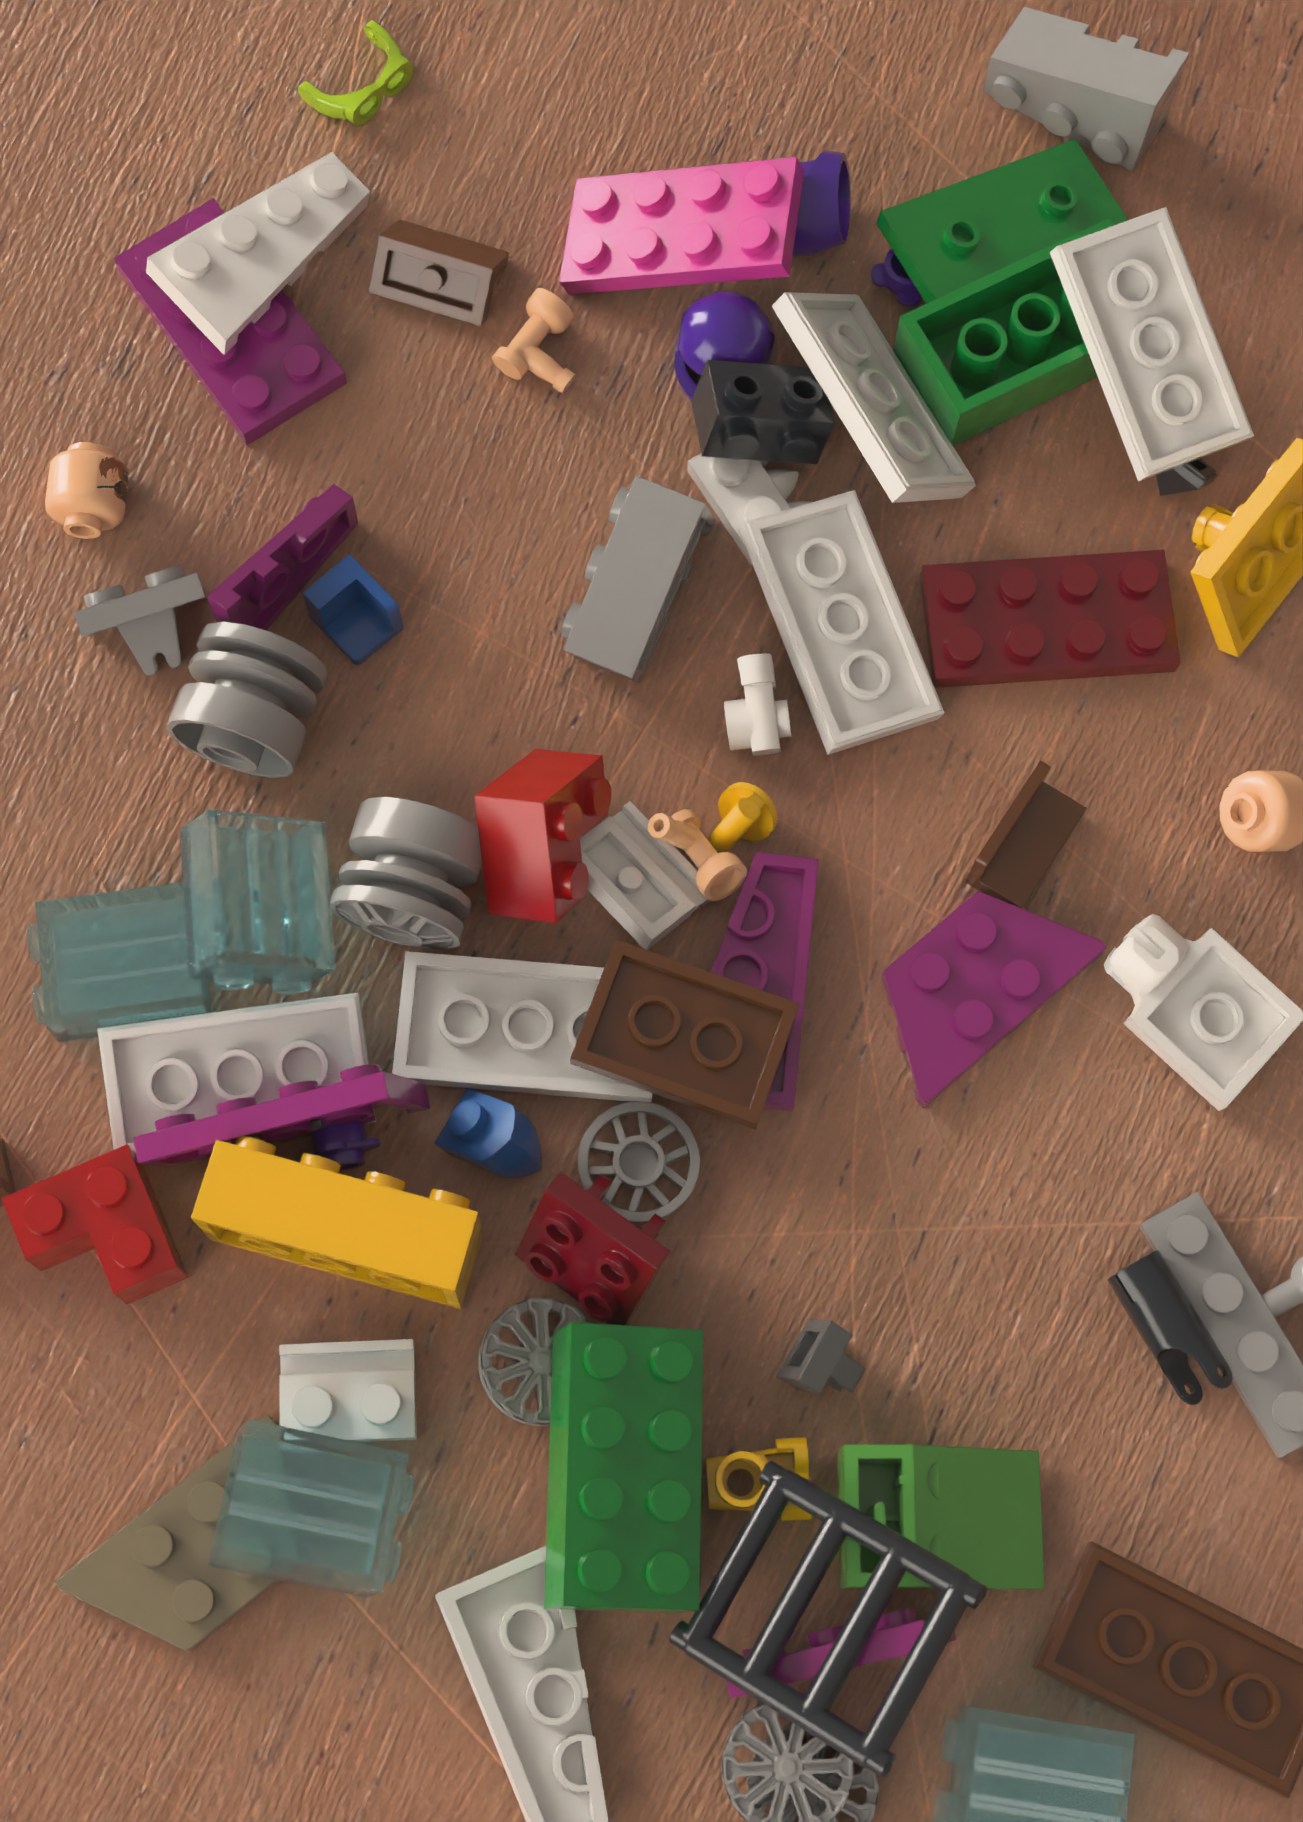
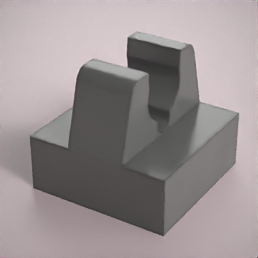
(820, 1360)

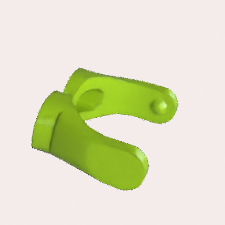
(352, 105)

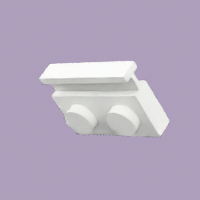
(639, 877)
(350, 1389)

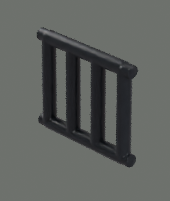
(754, 1672)

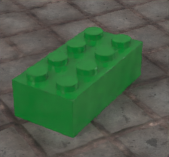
(996, 345)
(624, 1469)

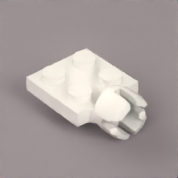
(1201, 1007)

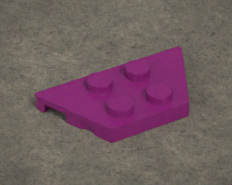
(977, 984)

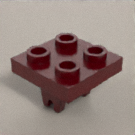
(592, 1250)

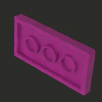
(270, 370)

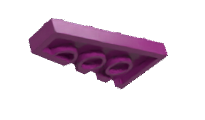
(771, 947)
(362, 1088)

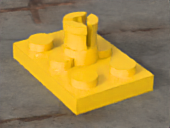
(1251, 554)

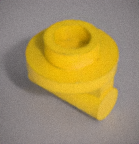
(744, 814)

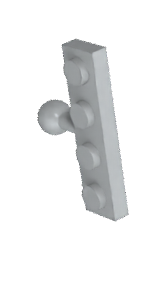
(1237, 1316)

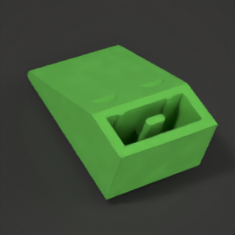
(954, 1501)

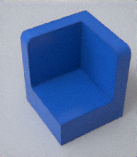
(353, 610)

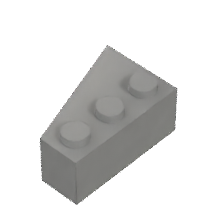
(1084, 85)
(635, 577)

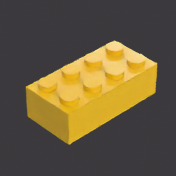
(339, 1222)

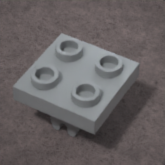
(144, 616)

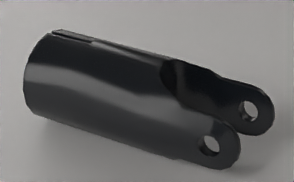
(1169, 1325)

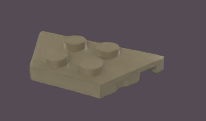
(159, 1568)

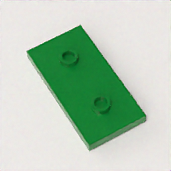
(996, 218)

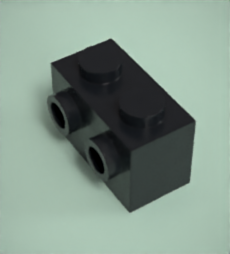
(761, 412)

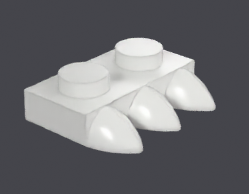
(742, 490)

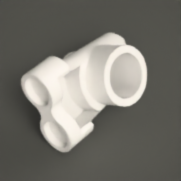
(757, 719)

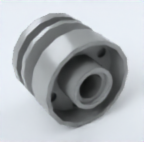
(247, 699)
(409, 873)

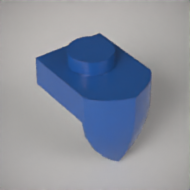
(491, 1136)

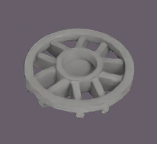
(640, 1159)

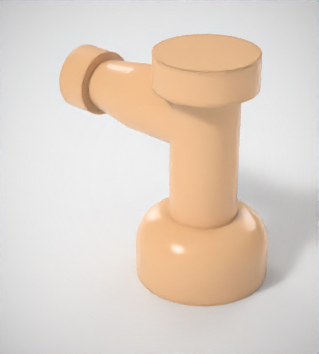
(546, 315)
(717, 872)

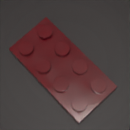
(1049, 618)

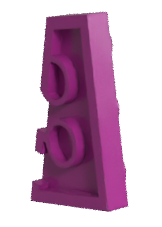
(286, 563)
(892, 1638)

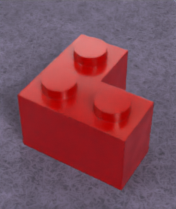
(533, 831)
(103, 1208)

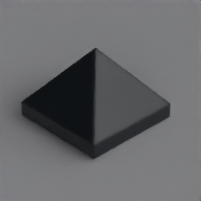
(1186, 477)

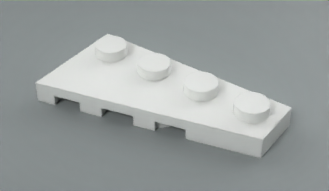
(248, 255)
(529, 1688)

